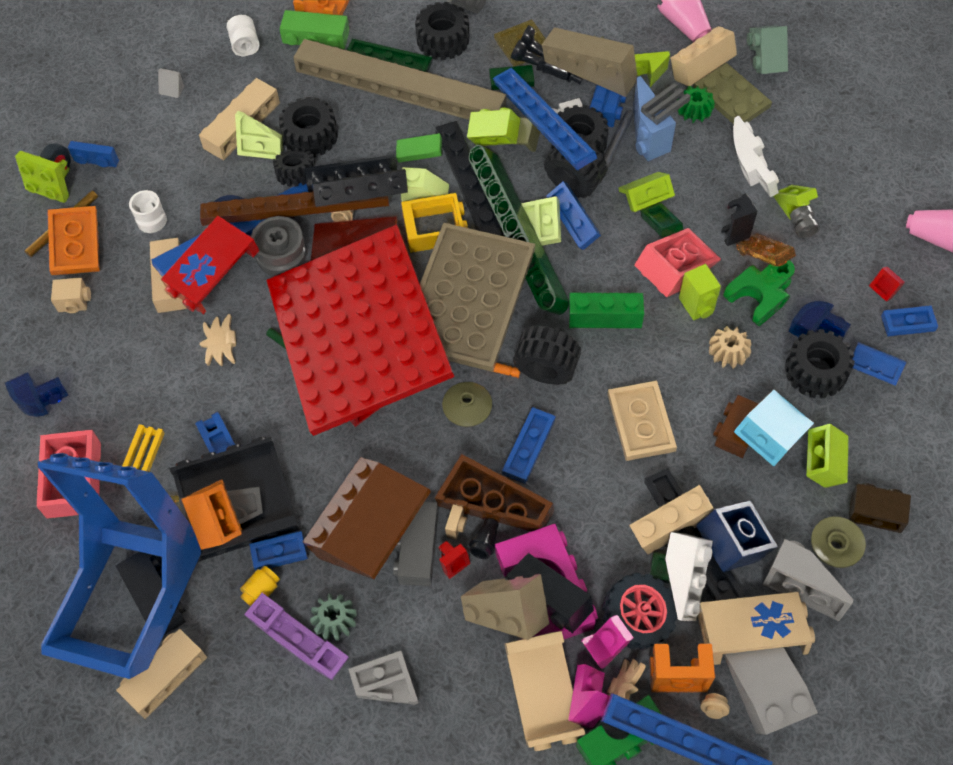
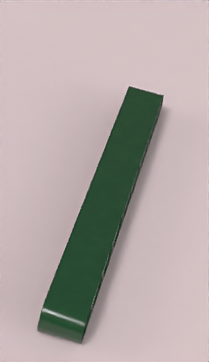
(516, 225)

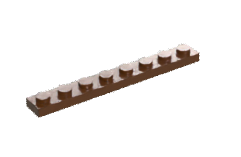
(281, 205)

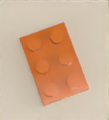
(73, 240)

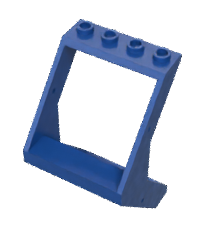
(97, 538)

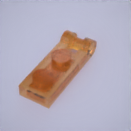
(766, 250)

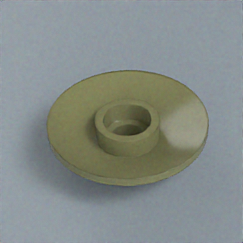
(469, 413)
(841, 531)

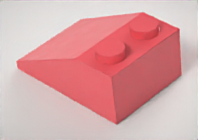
(671, 257)

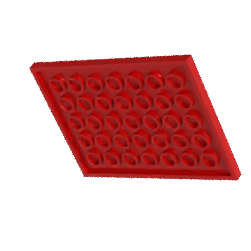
(357, 330)

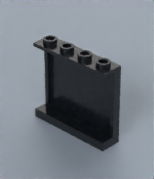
(243, 468)

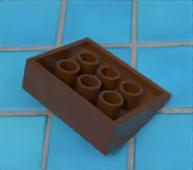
(366, 518)

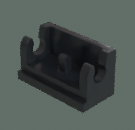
(741, 221)

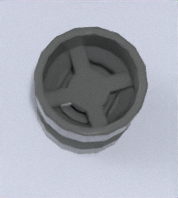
(804, 220)

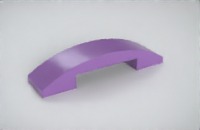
(296, 637)

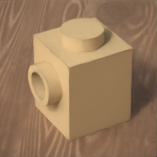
(70, 295)

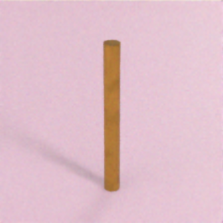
(44, 238)

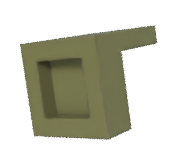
(528, 135)

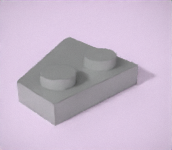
(384, 680)

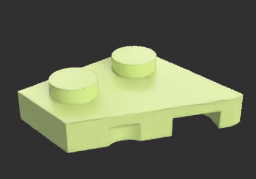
(545, 219)

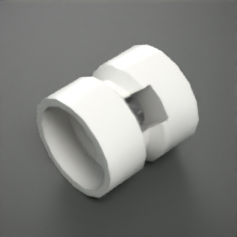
(242, 35)
(147, 211)

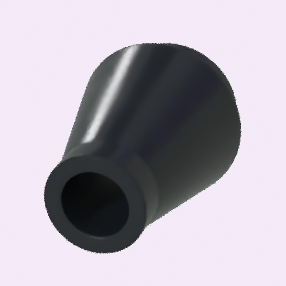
(484, 541)

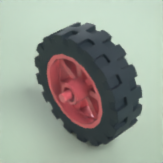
(657, 594)

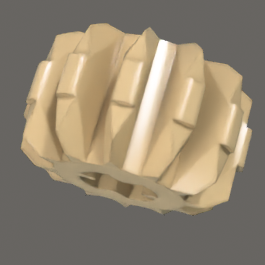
(730, 347)

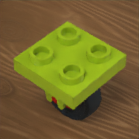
(47, 172)

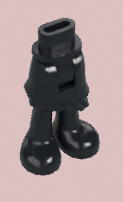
(524, 52)

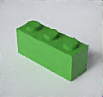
(317, 27)

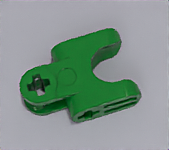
(765, 287)

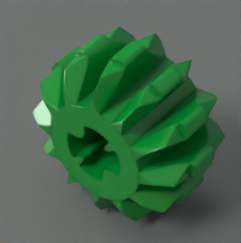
(699, 106)

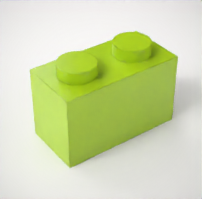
(493, 127)
(699, 292)
(827, 456)

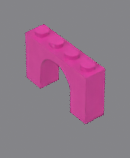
(548, 547)

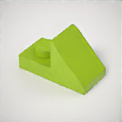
(652, 64)
(794, 197)

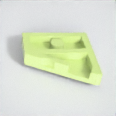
(256, 139)

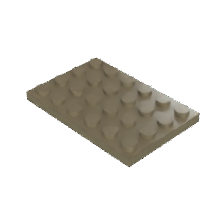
(474, 291)

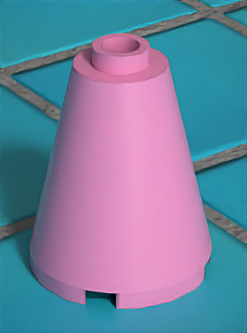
(687, 17)
(933, 227)

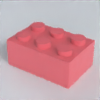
(75, 444)

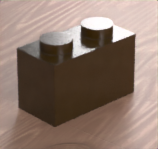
(879, 507)

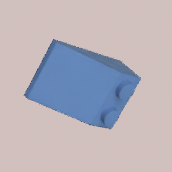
(651, 139)

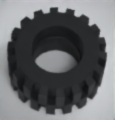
(442, 43)
(307, 113)
(587, 122)
(580, 181)
(547, 355)
(816, 380)

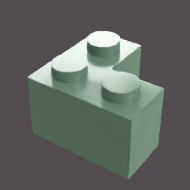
(770, 48)

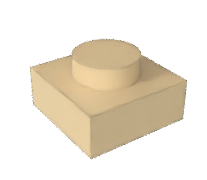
(456, 522)

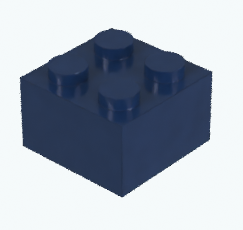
(736, 535)

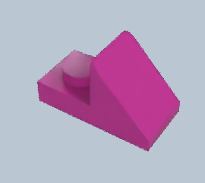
(608, 641)
(587, 699)

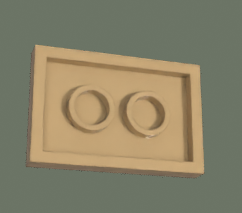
(641, 420)

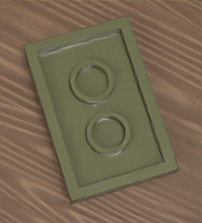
(734, 94)

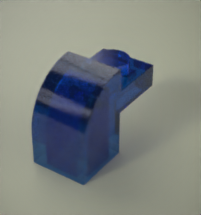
(818, 316)
(33, 398)

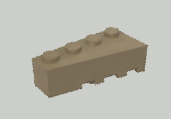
(593, 59)

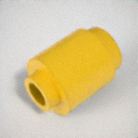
(260, 582)

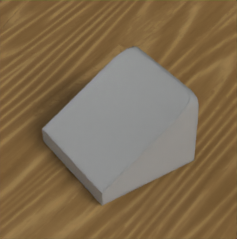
(170, 83)

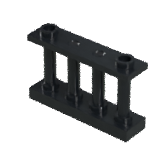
(355, 180)

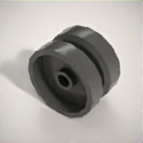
(279, 245)

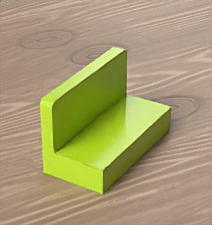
(648, 190)

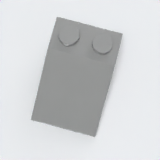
(800, 571)
(770, 688)

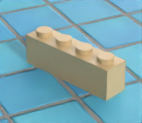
(255, 101)

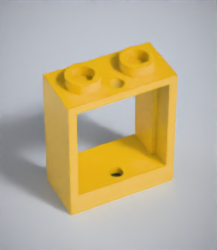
(427, 207)

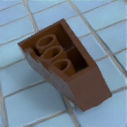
(493, 496)

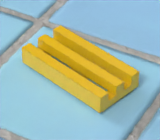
(141, 430)

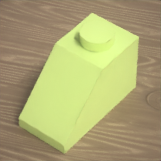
(423, 184)

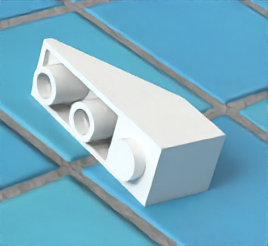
(687, 567)

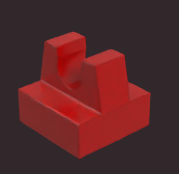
(886, 283)
(453, 559)

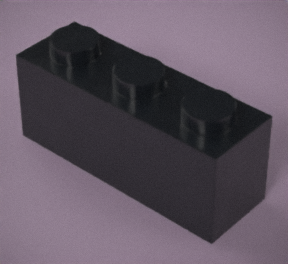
(145, 583)
(565, 602)

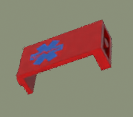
(207, 263)

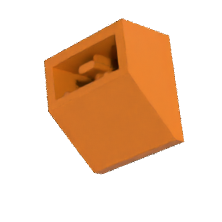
(212, 515)

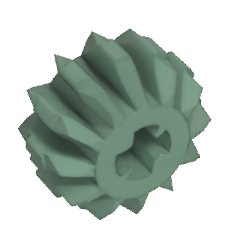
(344, 617)

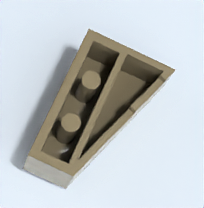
(508, 605)

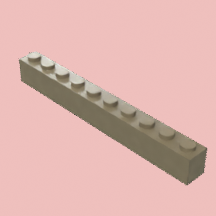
(395, 80)

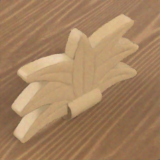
(219, 341)
(626, 679)

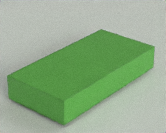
(419, 148)

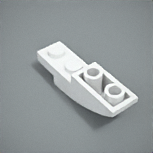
(751, 157)

